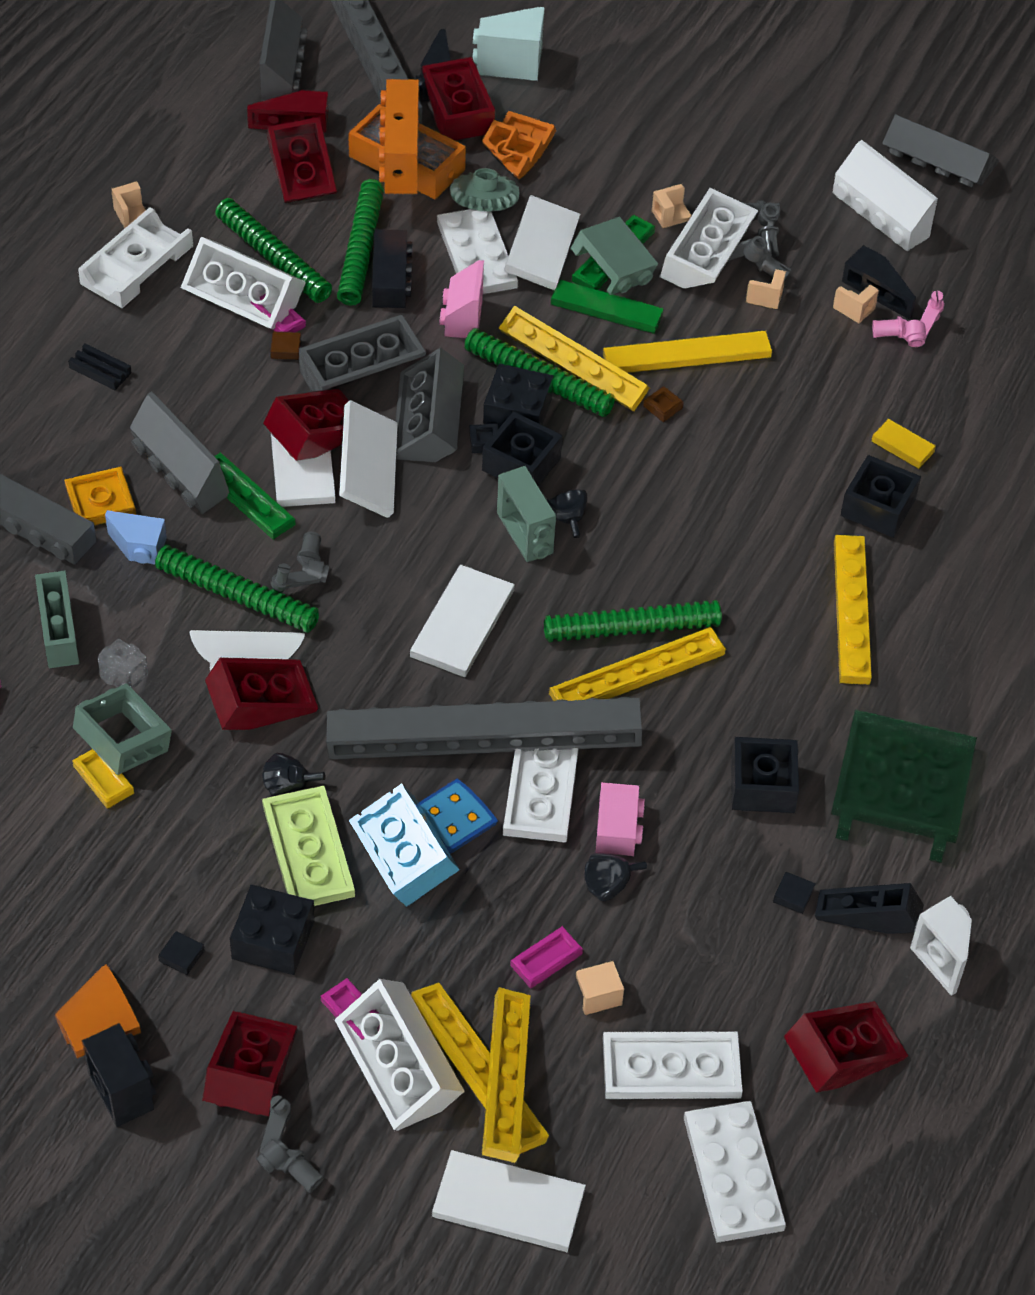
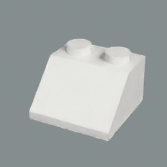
(943, 941)

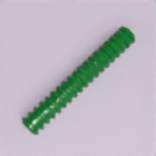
(360, 242)
(272, 249)
(563, 384)
(237, 588)
(632, 621)

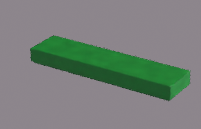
(592, 275)
(607, 306)
(254, 501)

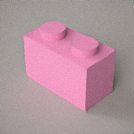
(618, 819)

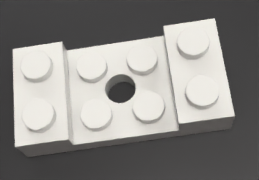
(117, 273)

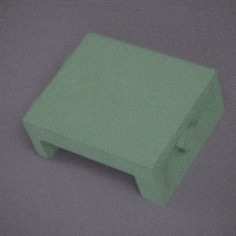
(617, 253)

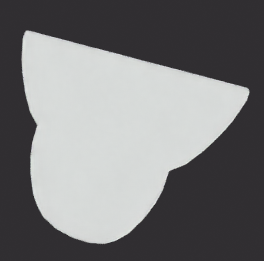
(245, 644)

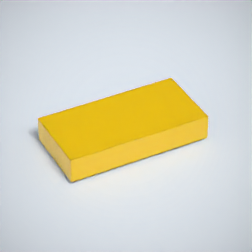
(903, 443)
(102, 779)

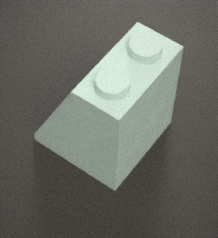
(510, 44)

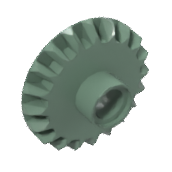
(484, 191)

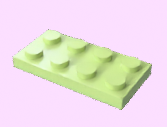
(308, 846)

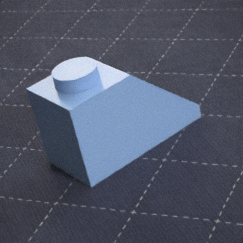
(136, 535)

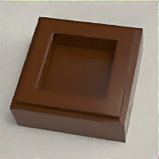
(285, 345)
(663, 404)

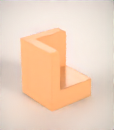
(128, 202)
(669, 206)
(767, 294)
(854, 305)
(600, 987)

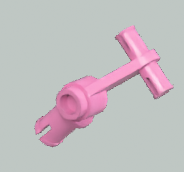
(913, 331)

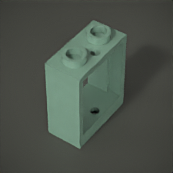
(526, 514)
(134, 751)

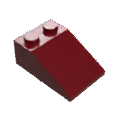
(458, 98)
(301, 160)
(308, 422)
(259, 692)
(844, 1045)
(249, 1063)

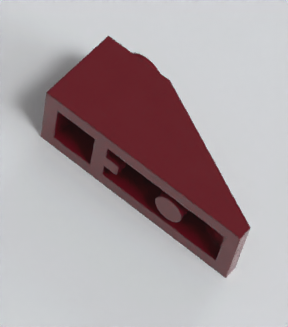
(288, 109)

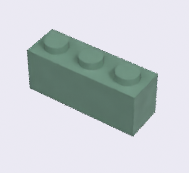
(57, 619)

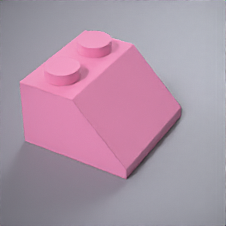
(463, 301)

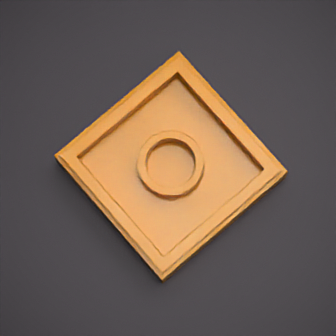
(98, 492)

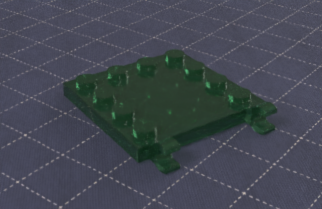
(904, 779)

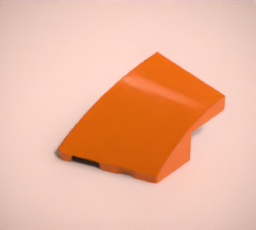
(518, 141)
(95, 1008)

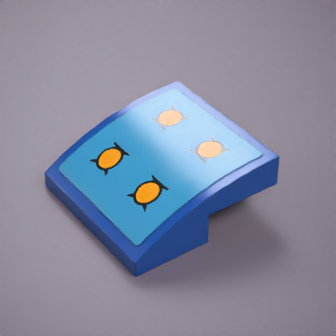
(457, 814)

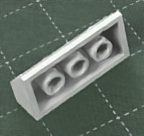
(885, 196)
(707, 240)
(236, 279)
(402, 1057)

